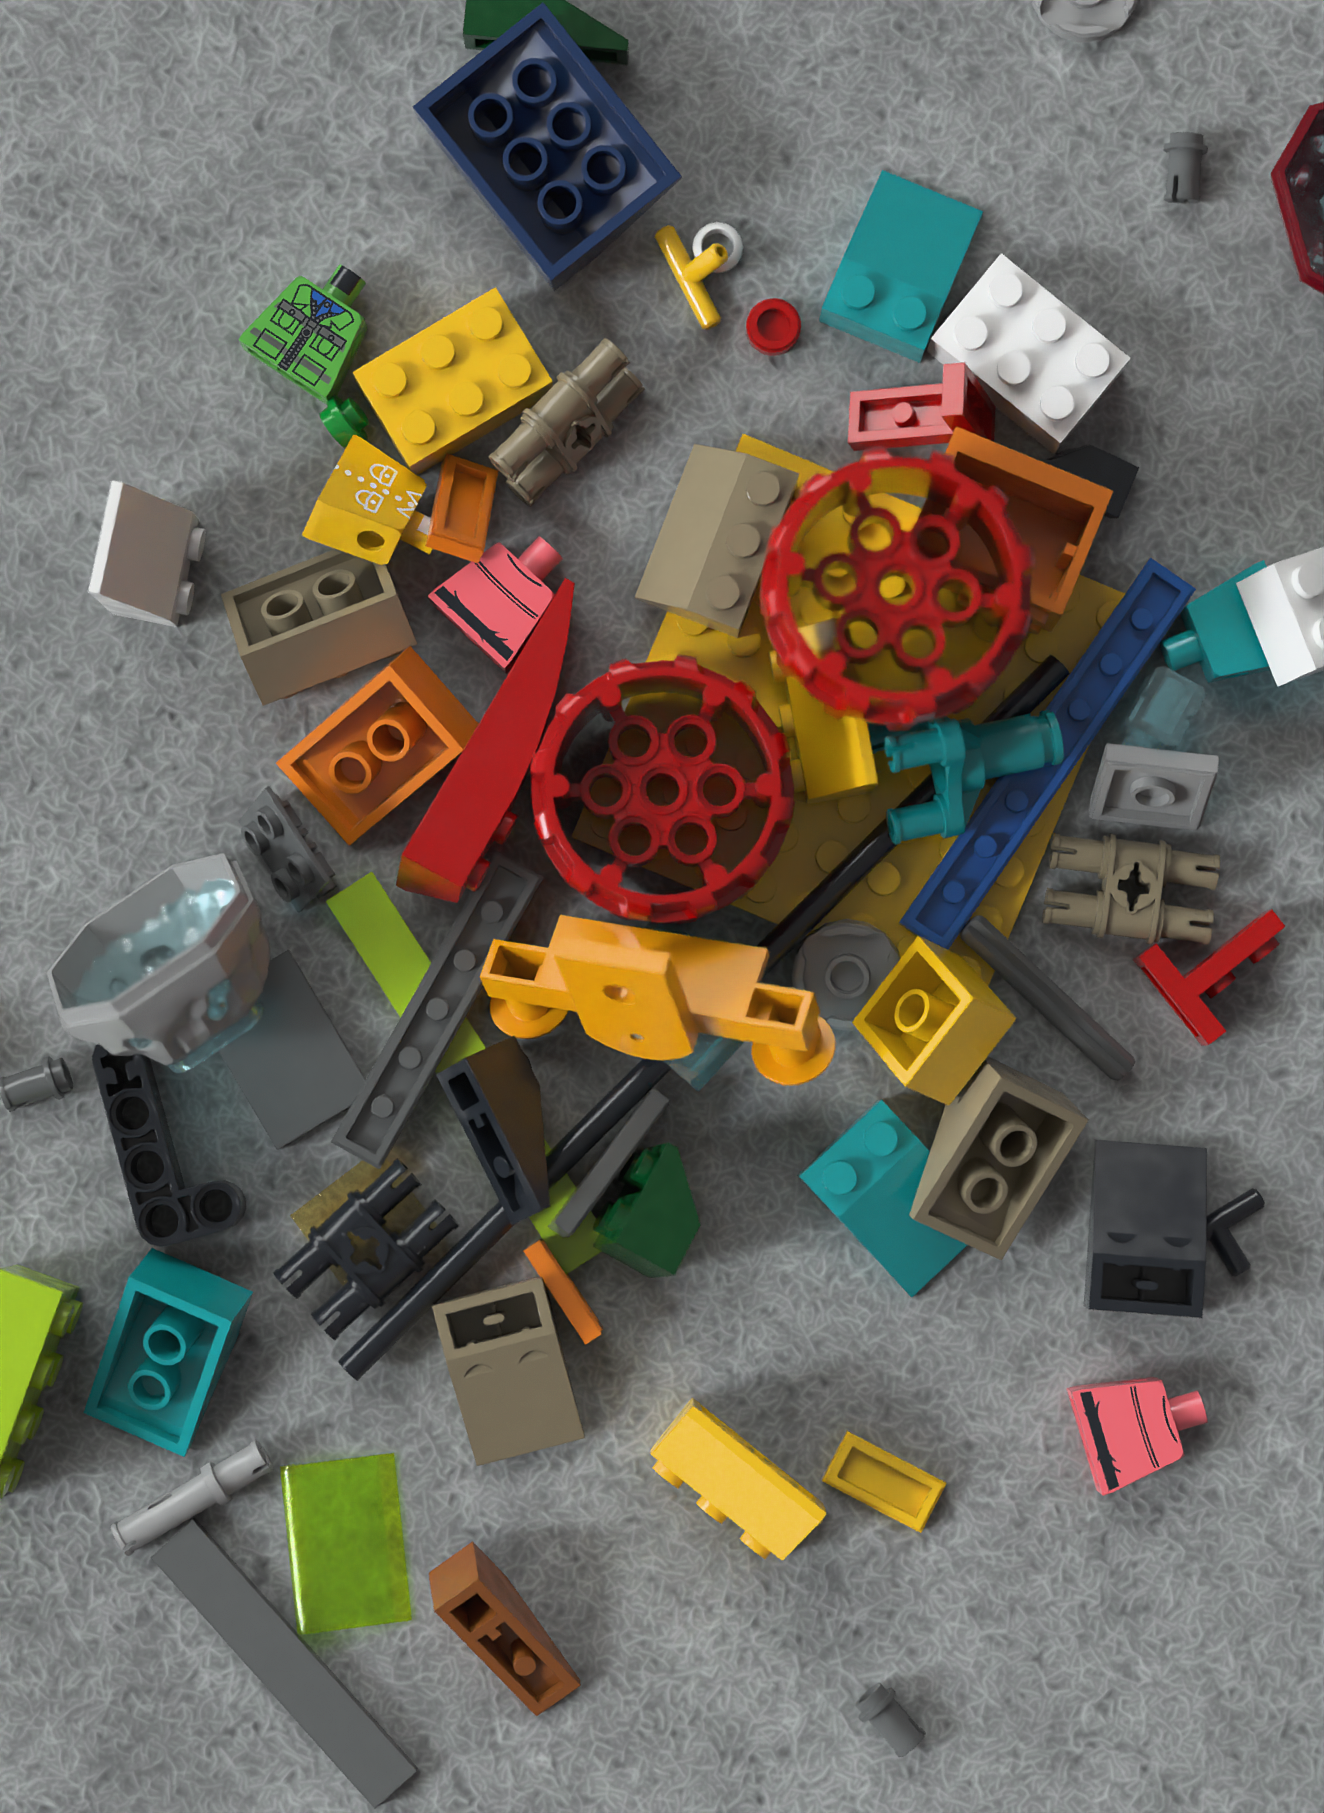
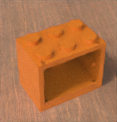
(1048, 509)

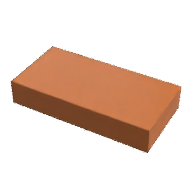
(462, 508)
(564, 1291)

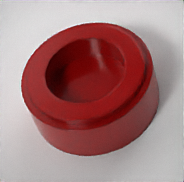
(773, 327)

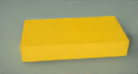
(883, 1481)

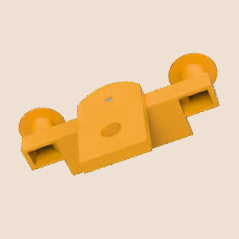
(655, 995)

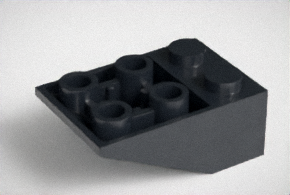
(1147, 1229)

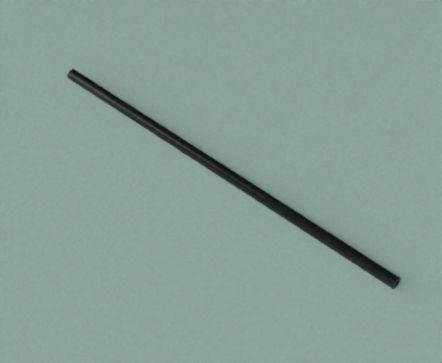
(650, 1072)

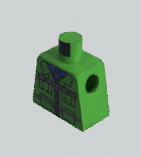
(311, 333)

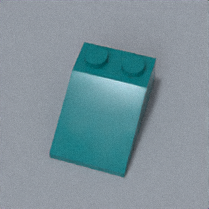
(900, 266)
(870, 1187)
(167, 1350)

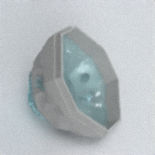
(168, 967)

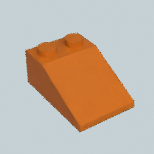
(379, 746)

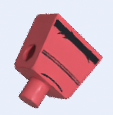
(499, 599)
(1131, 1428)

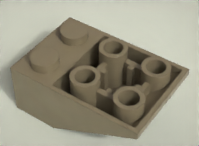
(508, 1370)

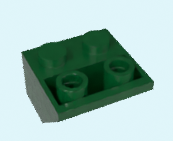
(652, 1216)

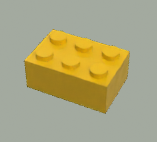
(454, 381)

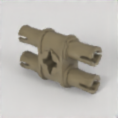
(567, 422)
(1109, 910)

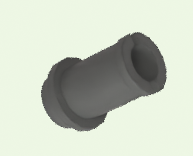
(1184, 167)
(36, 1084)
(889, 1719)

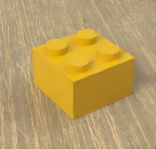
(933, 1020)

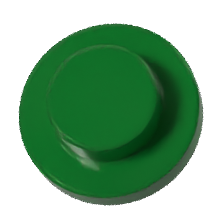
(344, 420)

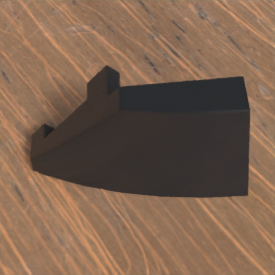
(1100, 469)

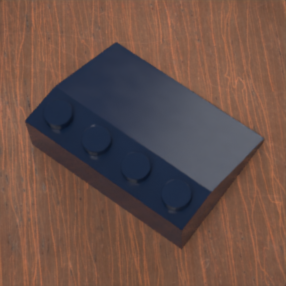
(547, 145)

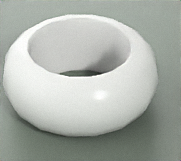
(727, 230)

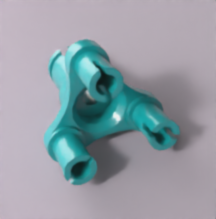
(960, 762)

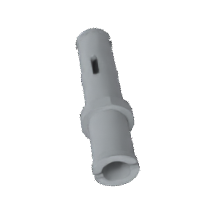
(211, 1486)

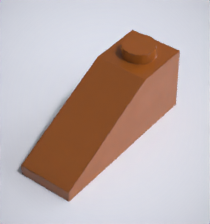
(500, 1628)

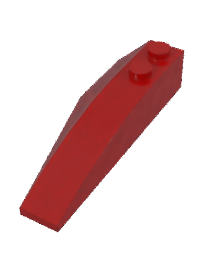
(489, 774)

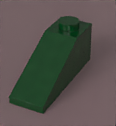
(491, 18)

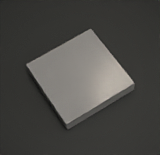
(1153, 786)

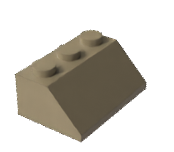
(717, 537)
(316, 622)

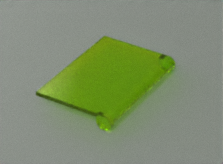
(345, 1543)

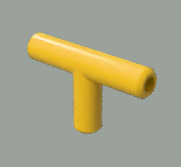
(691, 273)

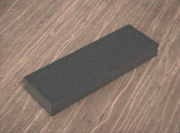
(609, 1163)

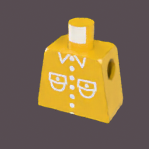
(369, 506)

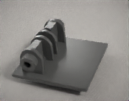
(272, 832)

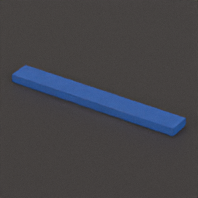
(1021, 797)

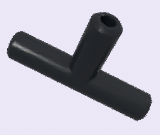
(1220, 1236)

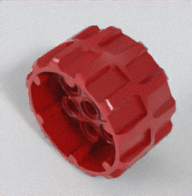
(967, 504)
(662, 759)

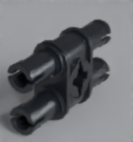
(334, 1245)

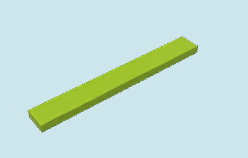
(398, 968)

